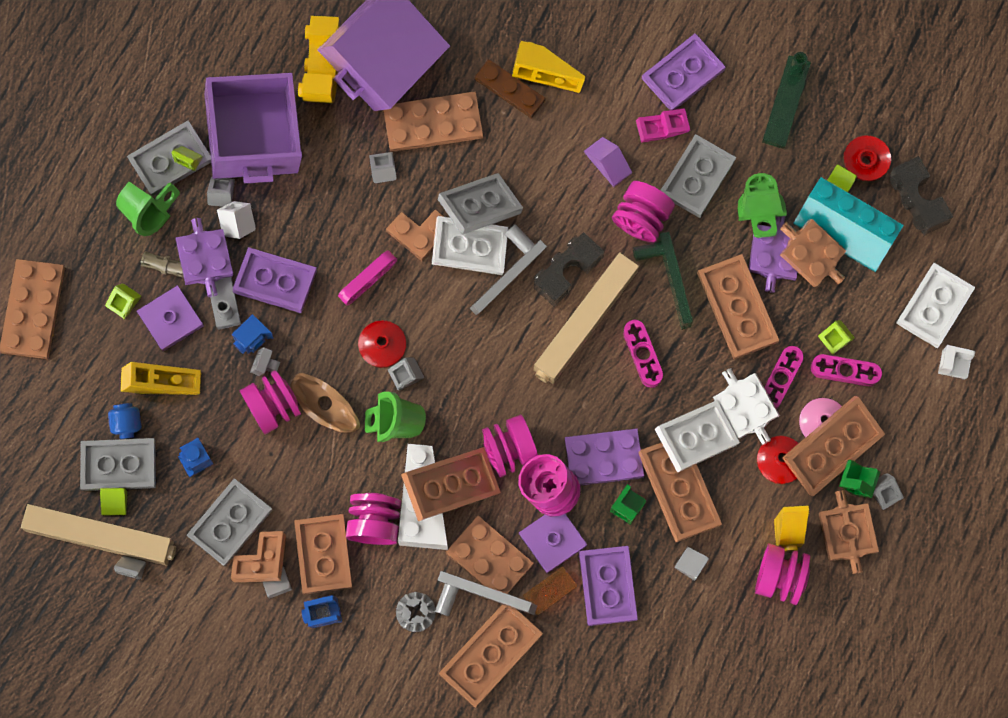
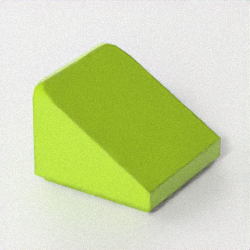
(186, 158)
(842, 178)
(122, 300)
(836, 336)
(113, 501)

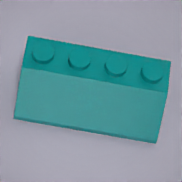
(851, 223)

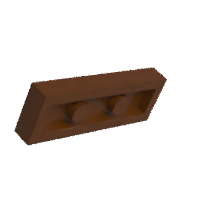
(509, 88)

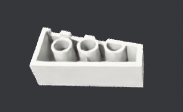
(427, 532)

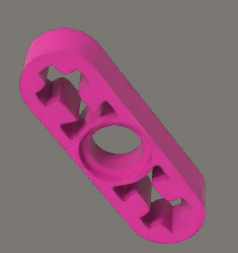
(367, 277)
(830, 360)
(794, 366)
(643, 372)

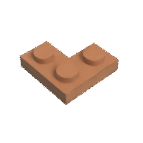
(415, 238)
(266, 564)

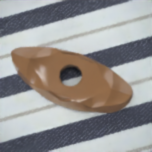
(308, 393)

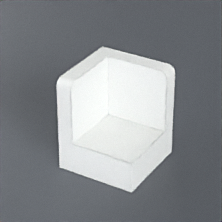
(236, 219)
(955, 361)

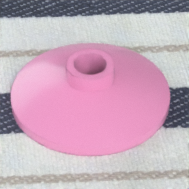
(811, 414)

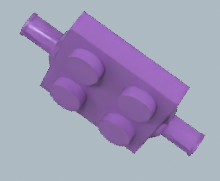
(204, 257)
(766, 257)

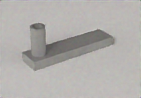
(530, 250)
(225, 304)
(454, 583)

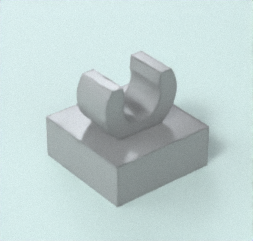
(263, 362)

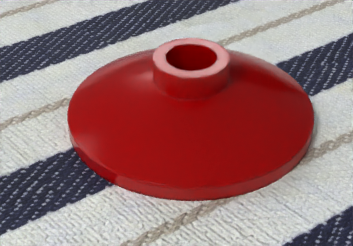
(869, 148)
(383, 355)
(768, 461)

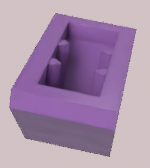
(609, 161)

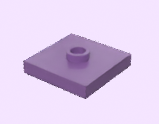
(170, 318)
(552, 540)

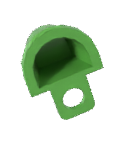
(761, 204)
(143, 210)
(395, 418)

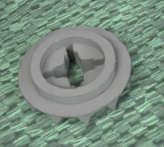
(404, 614)

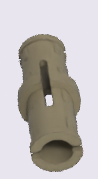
(163, 264)

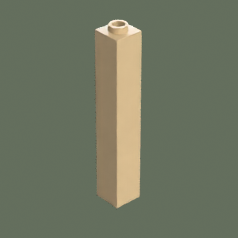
(585, 319)
(98, 535)

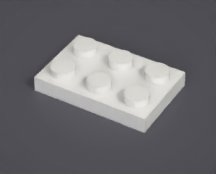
(475, 251)
(935, 305)
(697, 436)

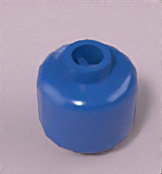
(124, 420)

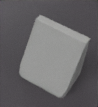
(382, 167)
(220, 191)
(405, 373)
(887, 491)
(691, 563)
(130, 567)
(275, 588)

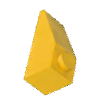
(544, 67)
(159, 379)
(791, 527)

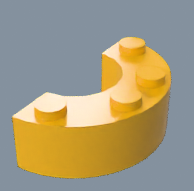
(318, 81)

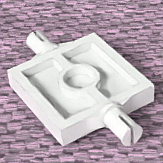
(747, 406)

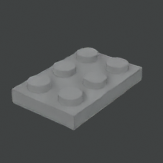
(155, 161)
(698, 175)
(480, 203)
(118, 464)
(229, 522)

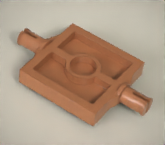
(812, 253)
(848, 532)

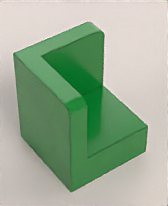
(859, 479)
(628, 505)

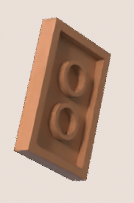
(323, 554)
(489, 557)

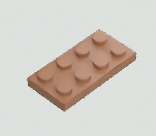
(433, 122)
(738, 306)
(32, 309)
(832, 444)
(450, 483)
(680, 494)
(490, 654)

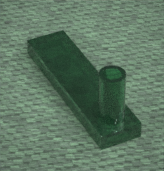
(786, 100)
(665, 249)

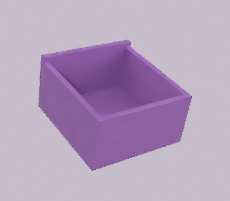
(383, 51)
(252, 126)

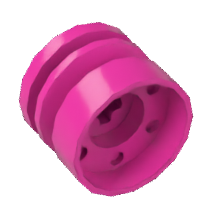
(643, 211)
(270, 402)
(510, 445)
(549, 485)
(373, 514)
(782, 574)

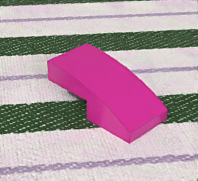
(663, 126)

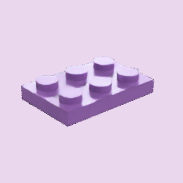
(683, 72)
(274, 280)
(605, 457)
(608, 585)

